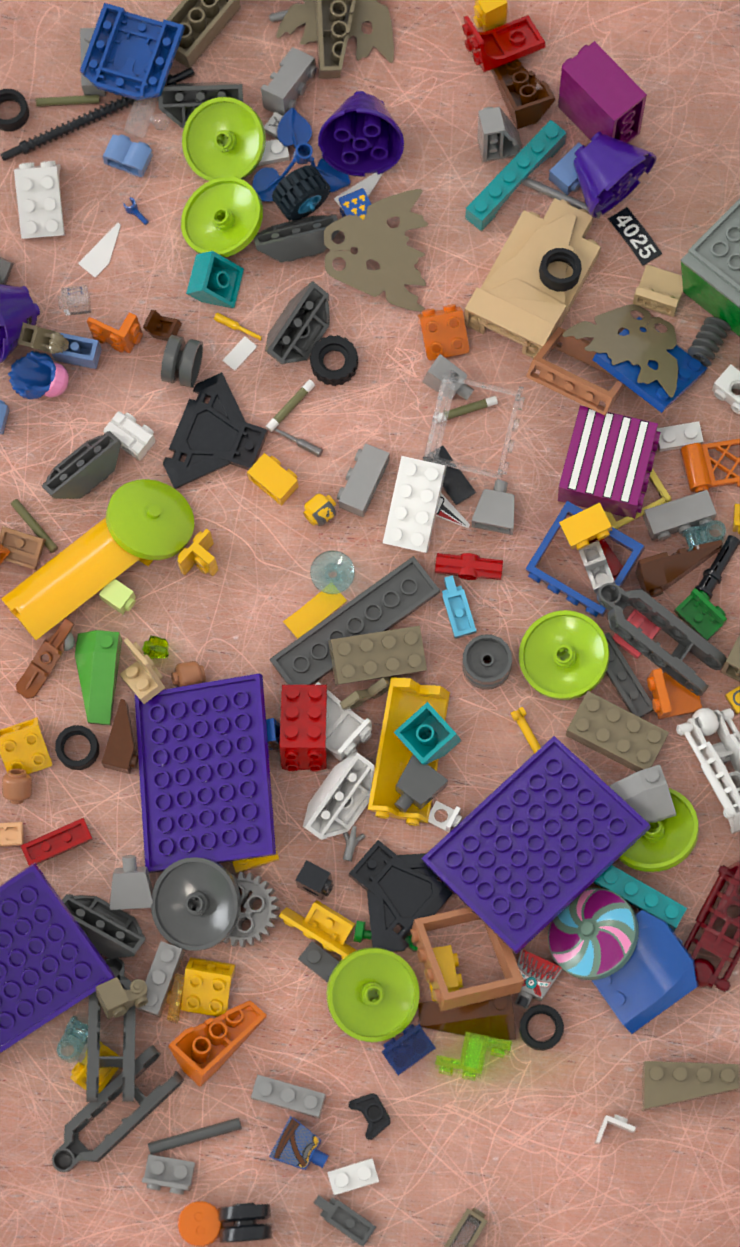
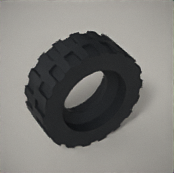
(339, 376)

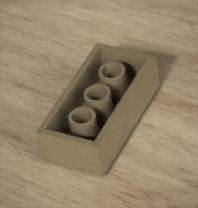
(202, 24)
(377, 655)
(616, 733)

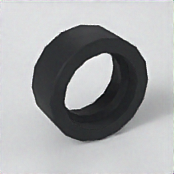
(21, 119)
(563, 255)
(65, 735)
(559, 1027)

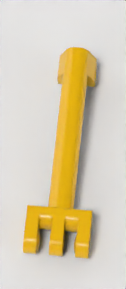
(518, 716)

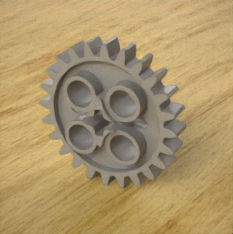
(259, 918)

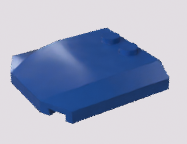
(131, 53)
(653, 976)

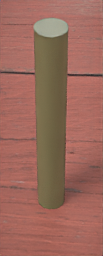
(67, 100)
(37, 529)

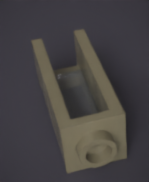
(467, 1229)

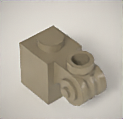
(42, 339)
(116, 1000)

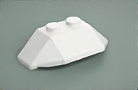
(340, 797)

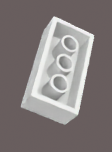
(414, 504)

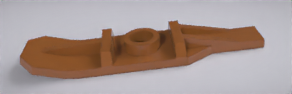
(38, 671)

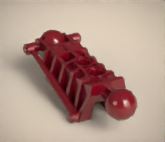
(712, 939)

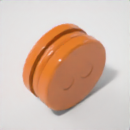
(199, 1224)

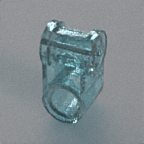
(700, 534)
(74, 1038)

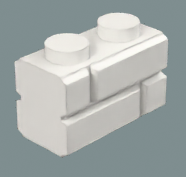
(133, 437)

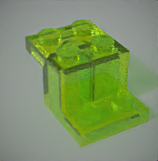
(473, 1056)

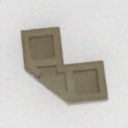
(360, 696)

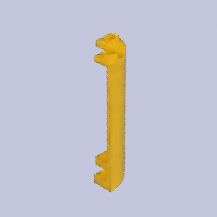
(68, 580)
(402, 702)

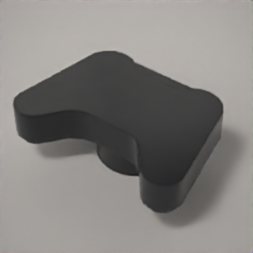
(373, 1112)

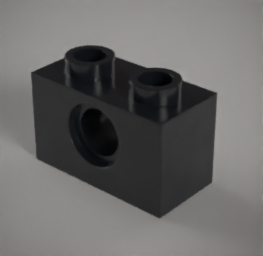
(314, 880)

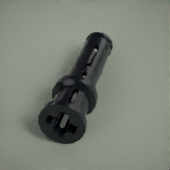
(713, 575)

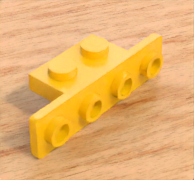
(322, 925)

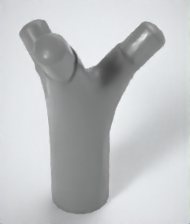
(351, 842)

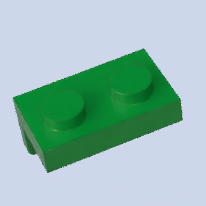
(701, 614)

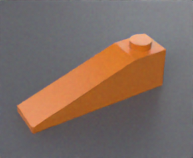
(209, 1045)

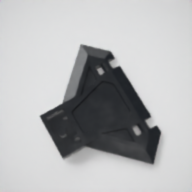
(212, 435)
(397, 893)

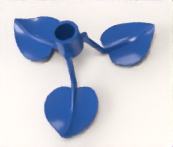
(296, 131)

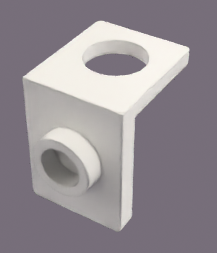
(453, 817)
(618, 1121)

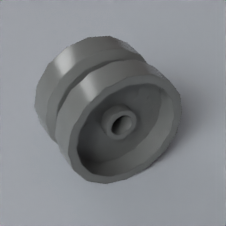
(182, 361)
(482, 674)

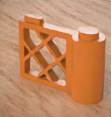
(699, 465)

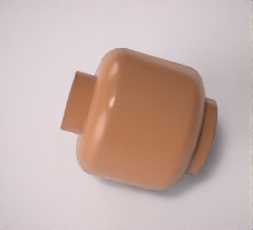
(188, 674)
(16, 786)

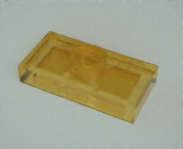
(174, 998)

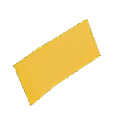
(313, 612)

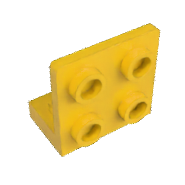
(24, 747)
(207, 986)

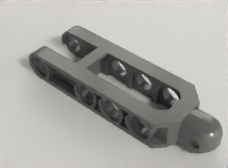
(617, 599)
(126, 1061)
(72, 1149)

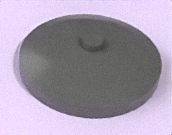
(195, 903)

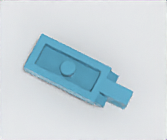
(457, 609)

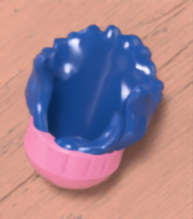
(38, 376)

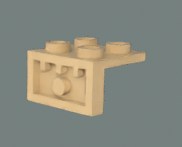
(659, 290)
(140, 676)

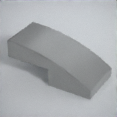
(596, 565)

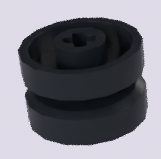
(244, 1219)

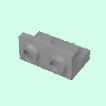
(168, 1173)

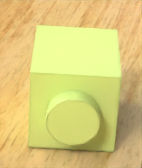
(118, 596)

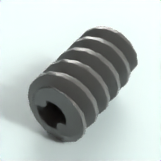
(708, 339)

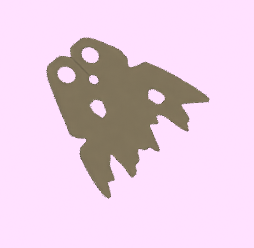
(364, 11)
(383, 244)
(636, 347)

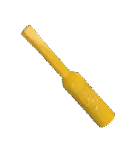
(234, 325)

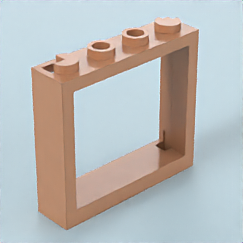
(567, 382)
(449, 1000)

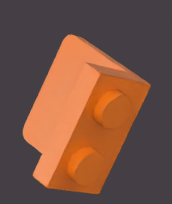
(444, 332)
(120, 340)
(671, 697)

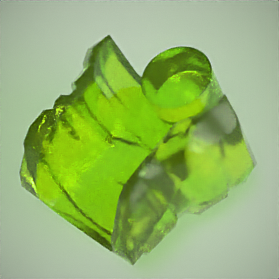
(156, 647)

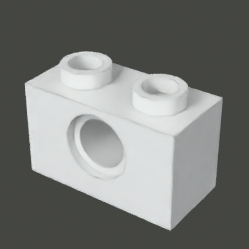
(725, 384)

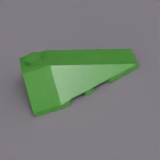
(97, 665)

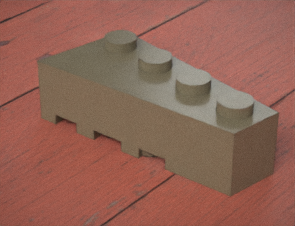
(333, 30)
(684, 1081)

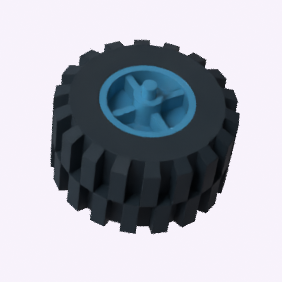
(301, 192)

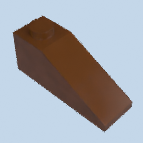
(120, 748)

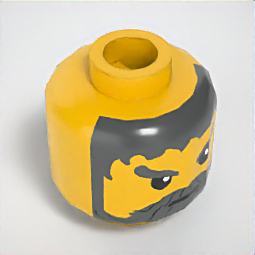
(319, 509)

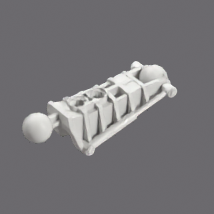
(712, 757)

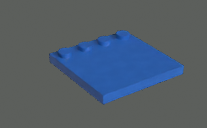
(688, 373)

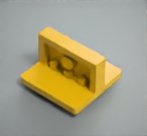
(198, 554)

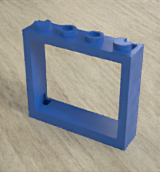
(572, 595)

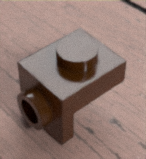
(160, 326)

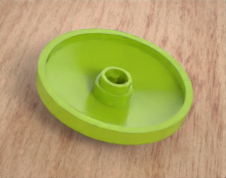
(223, 139)
(222, 216)
(150, 519)
(564, 655)
(667, 840)
(372, 994)

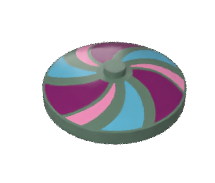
(594, 935)

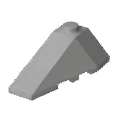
(647, 794)

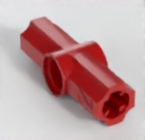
(468, 566)

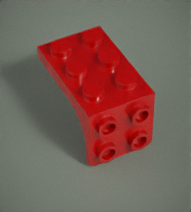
(502, 43)
(303, 727)

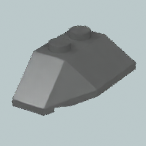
(182, 99)
(295, 238)
(299, 325)
(84, 468)
(110, 931)

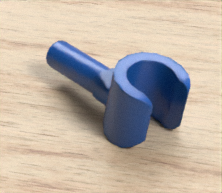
(134, 210)

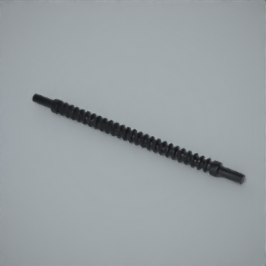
(24, 147)

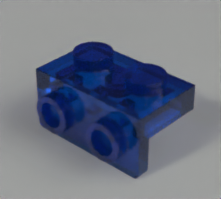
(407, 1049)

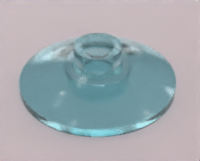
(329, 562)

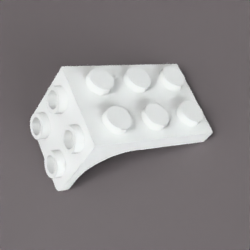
(39, 199)
(344, 729)

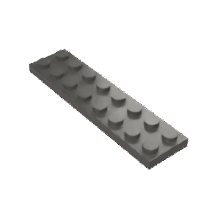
(370, 612)

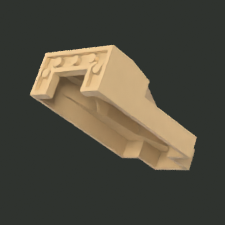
(513, 295)

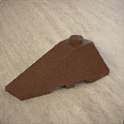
(523, 93)
(662, 571)
(486, 1018)

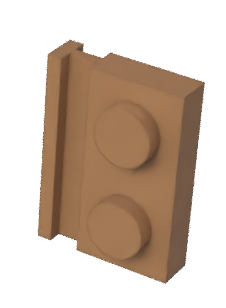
(24, 547)

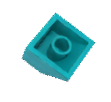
(215, 280)
(427, 735)

